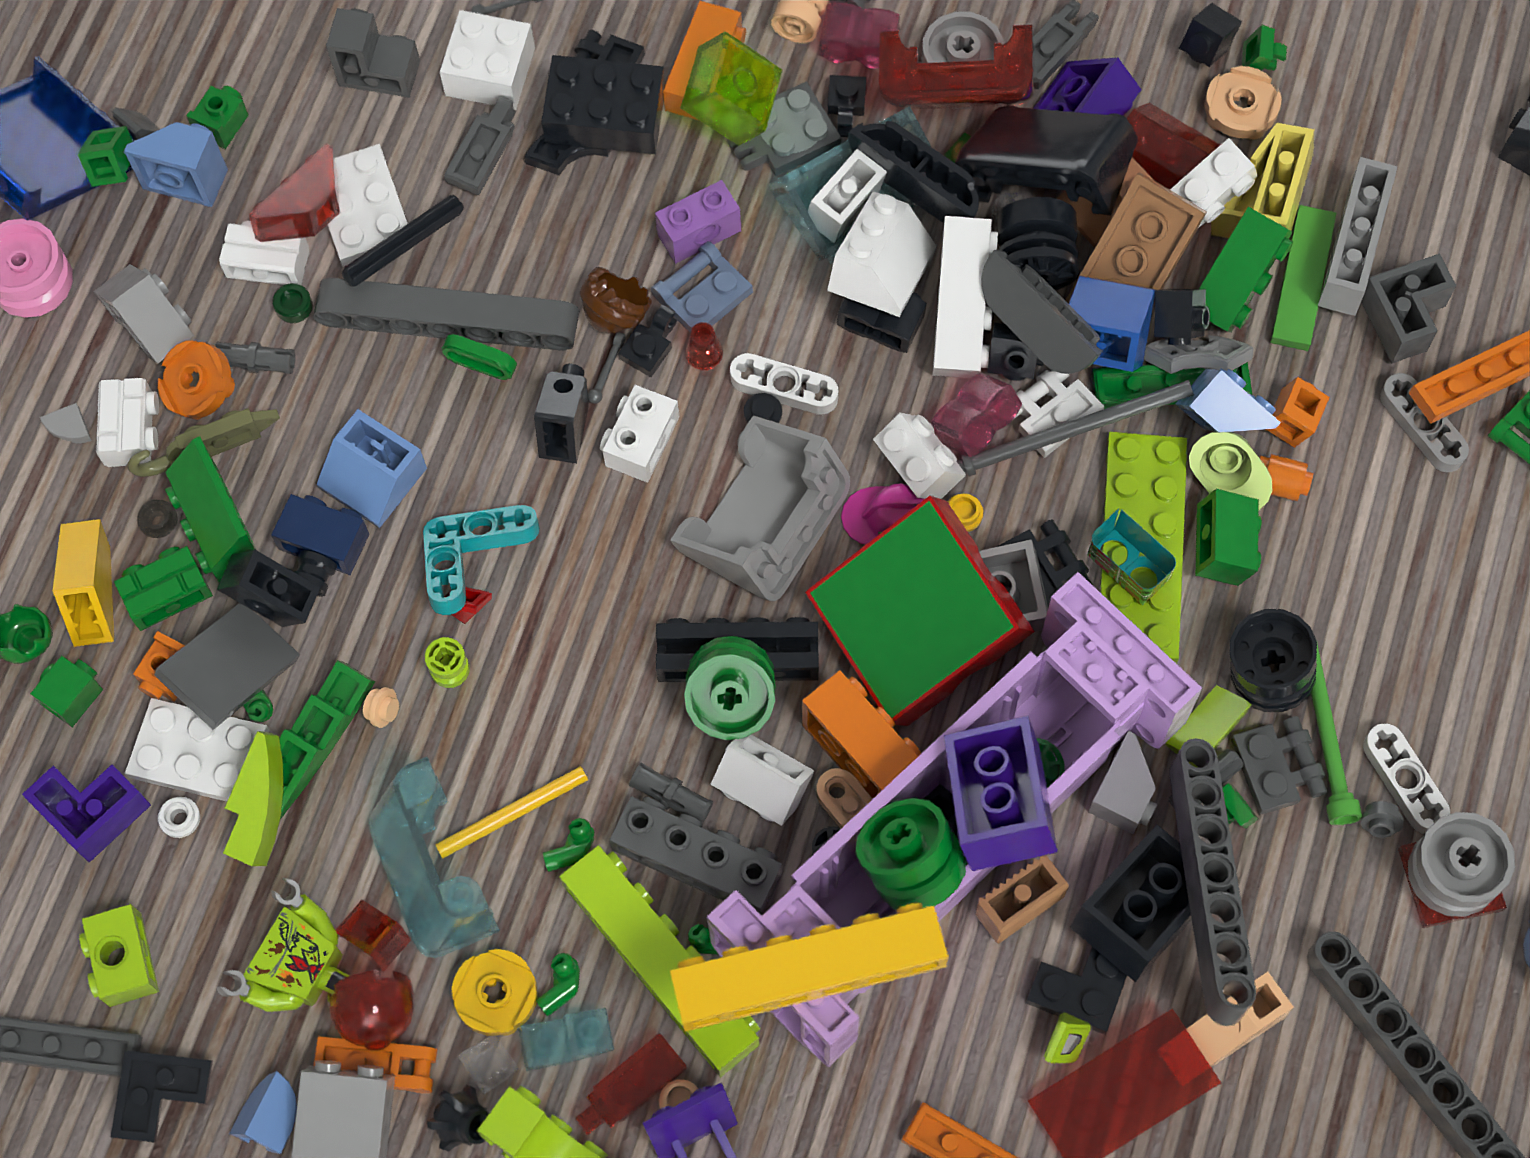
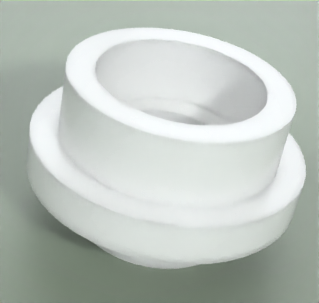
(171, 809)

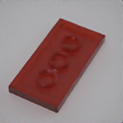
(1125, 1090)

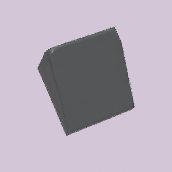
(136, 122)

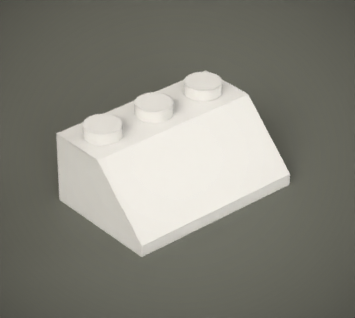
(882, 255)

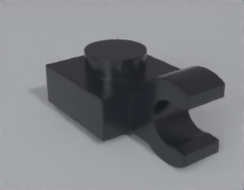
(846, 100)
(649, 347)

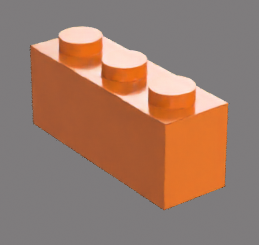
(706, 24)

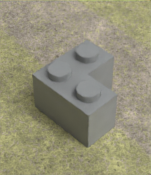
(140, 306)

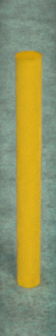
(511, 812)

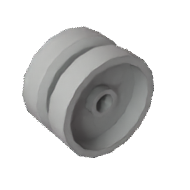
(960, 38)
(1461, 864)

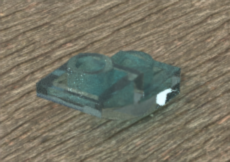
(566, 1039)

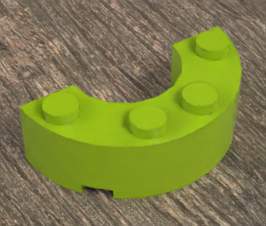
(527, 1132)

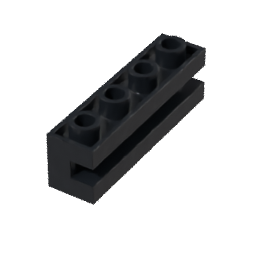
(788, 644)

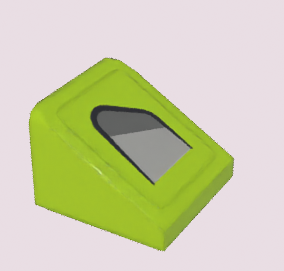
(1067, 1039)

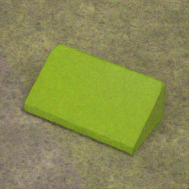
(1211, 719)

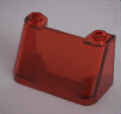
(996, 82)

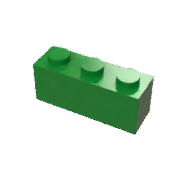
(1244, 268)

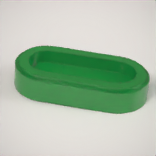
(479, 357)

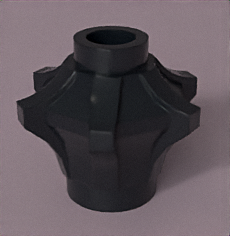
(458, 1118)

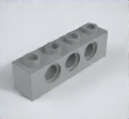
(1357, 236)

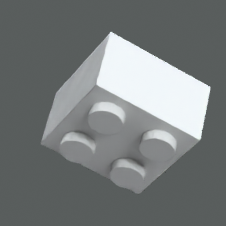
(487, 58)

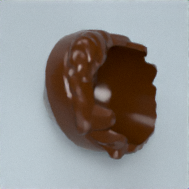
(613, 302)

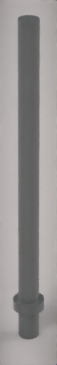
(1075, 427)

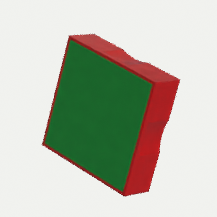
(918, 611)

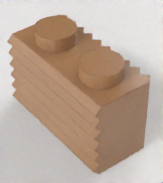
(1021, 898)

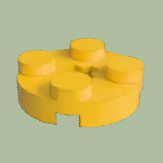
(486, 970)

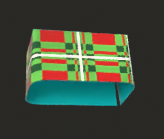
(1136, 541)

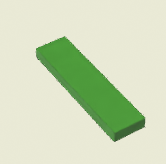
(1303, 278)

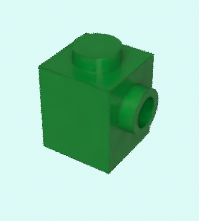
(67, 689)

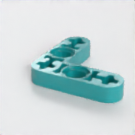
(453, 546)

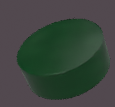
(292, 303)

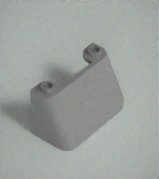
(770, 511)

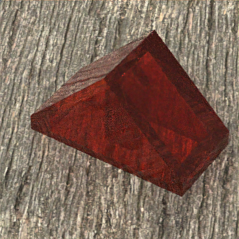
(373, 935)

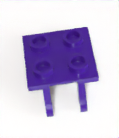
(701, 1115)

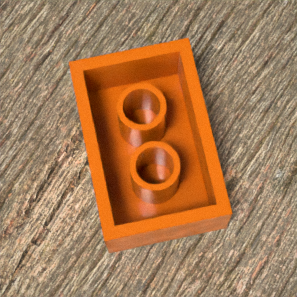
(856, 733)

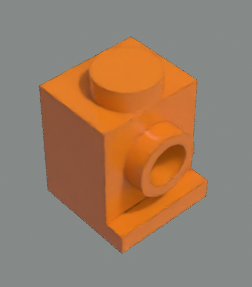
(1299, 411)
(158, 653)

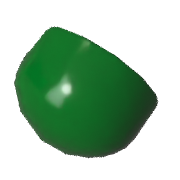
(24, 634)

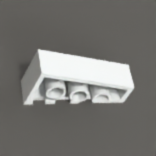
(961, 299)

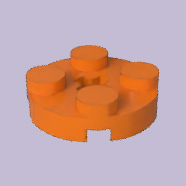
(213, 384)

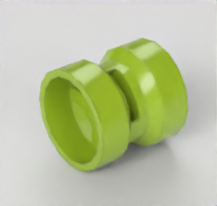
(450, 671)

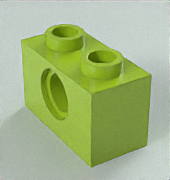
(135, 973)

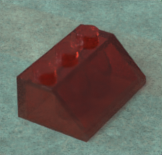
(1167, 145)

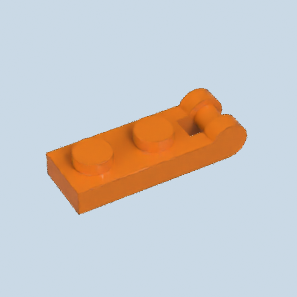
(390, 1058)

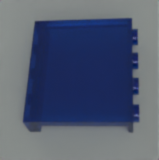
(40, 135)

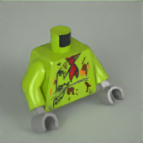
(293, 960)

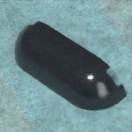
(917, 170)

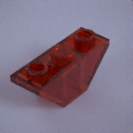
(301, 202)

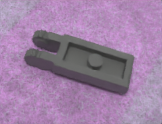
(1059, 40)

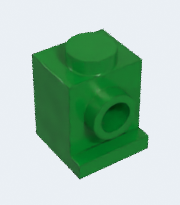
(221, 113)
(105, 156)

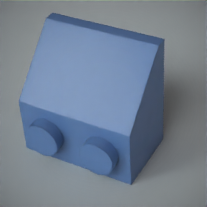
(179, 163)

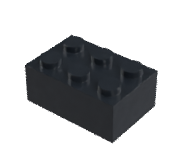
(603, 104)
(1138, 906)

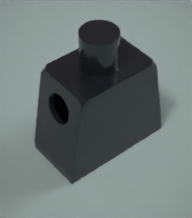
(562, 402)

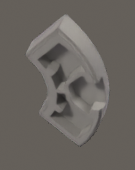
(1211, 354)

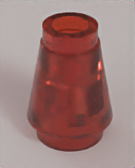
(703, 347)

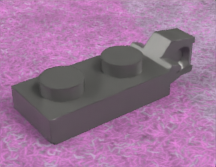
(482, 148)

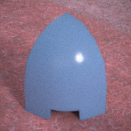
(268, 1114)

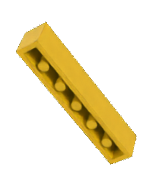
(808, 967)

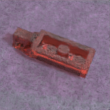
(631, 1084)

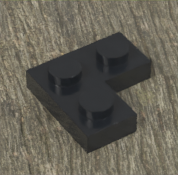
(1087, 997)
(149, 1080)

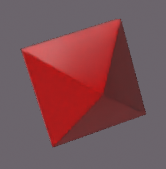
(475, 601)

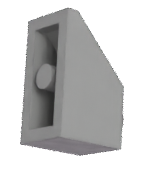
(1126, 789)

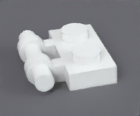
(1064, 407)

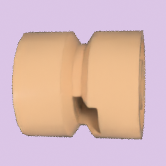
(798, 19)

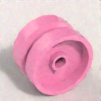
(32, 269)

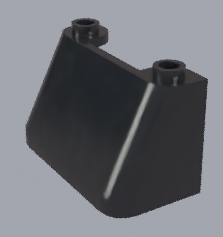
(1051, 151)

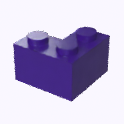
(87, 818)

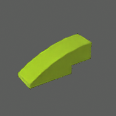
(258, 802)

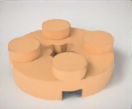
(1238, 121)

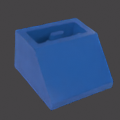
(1120, 318)

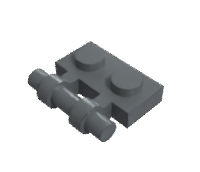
(1267, 769)

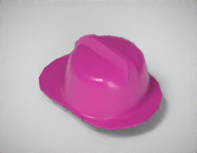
(876, 509)

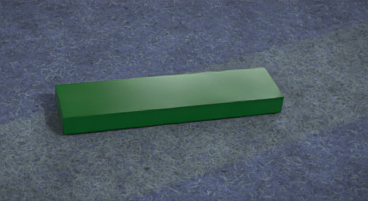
(1119, 386)

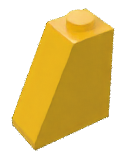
(84, 582)

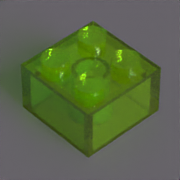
(731, 88)

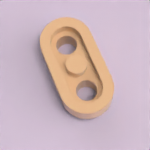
(847, 806)

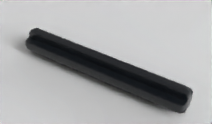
(402, 240)

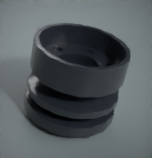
(1042, 236)
(1277, 639)

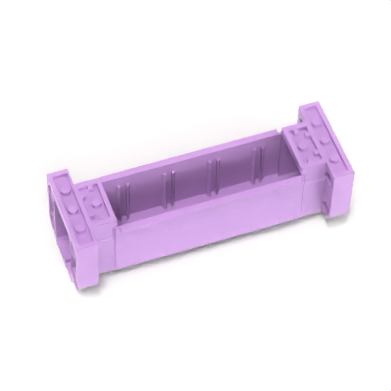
(1079, 696)

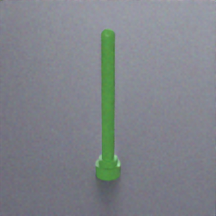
(1342, 806)

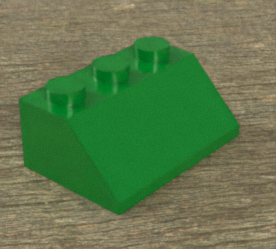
(207, 508)

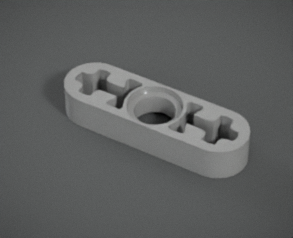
(1450, 439)

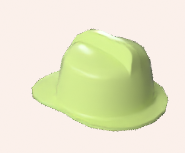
(1231, 465)

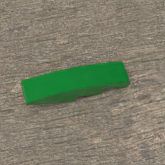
(320, 728)

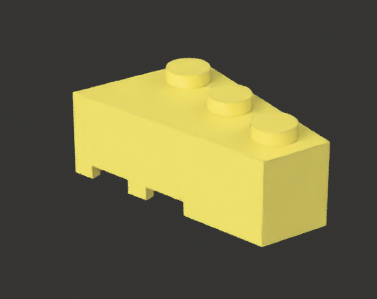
(1281, 171)

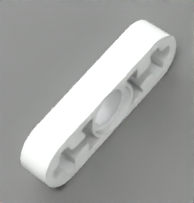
(776, 369)
(1381, 757)

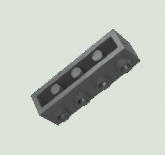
(694, 854)

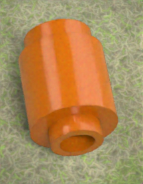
(1288, 476)

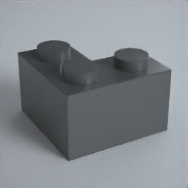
(368, 59)
(1401, 304)

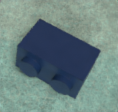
(320, 529)

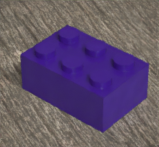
(1000, 794)

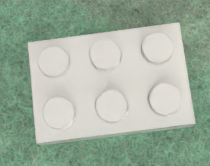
(367, 204)
(186, 754)

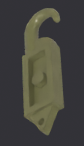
(218, 436)

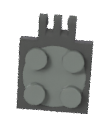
(794, 133)

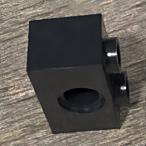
(268, 588)

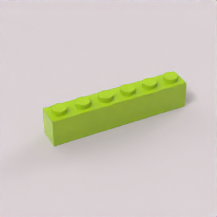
(650, 950)

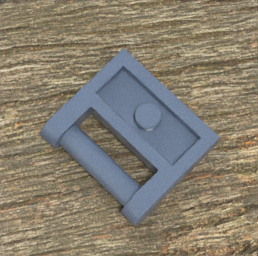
(711, 297)

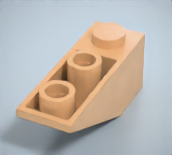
(1220, 1041)

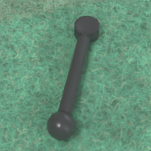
(480, 9)
(595, 395)

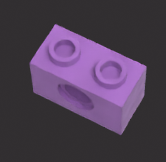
(697, 219)

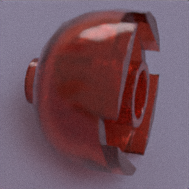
(372, 1008)

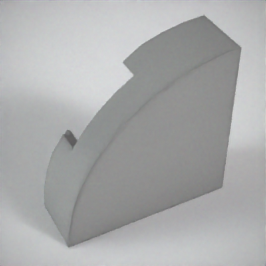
(67, 424)

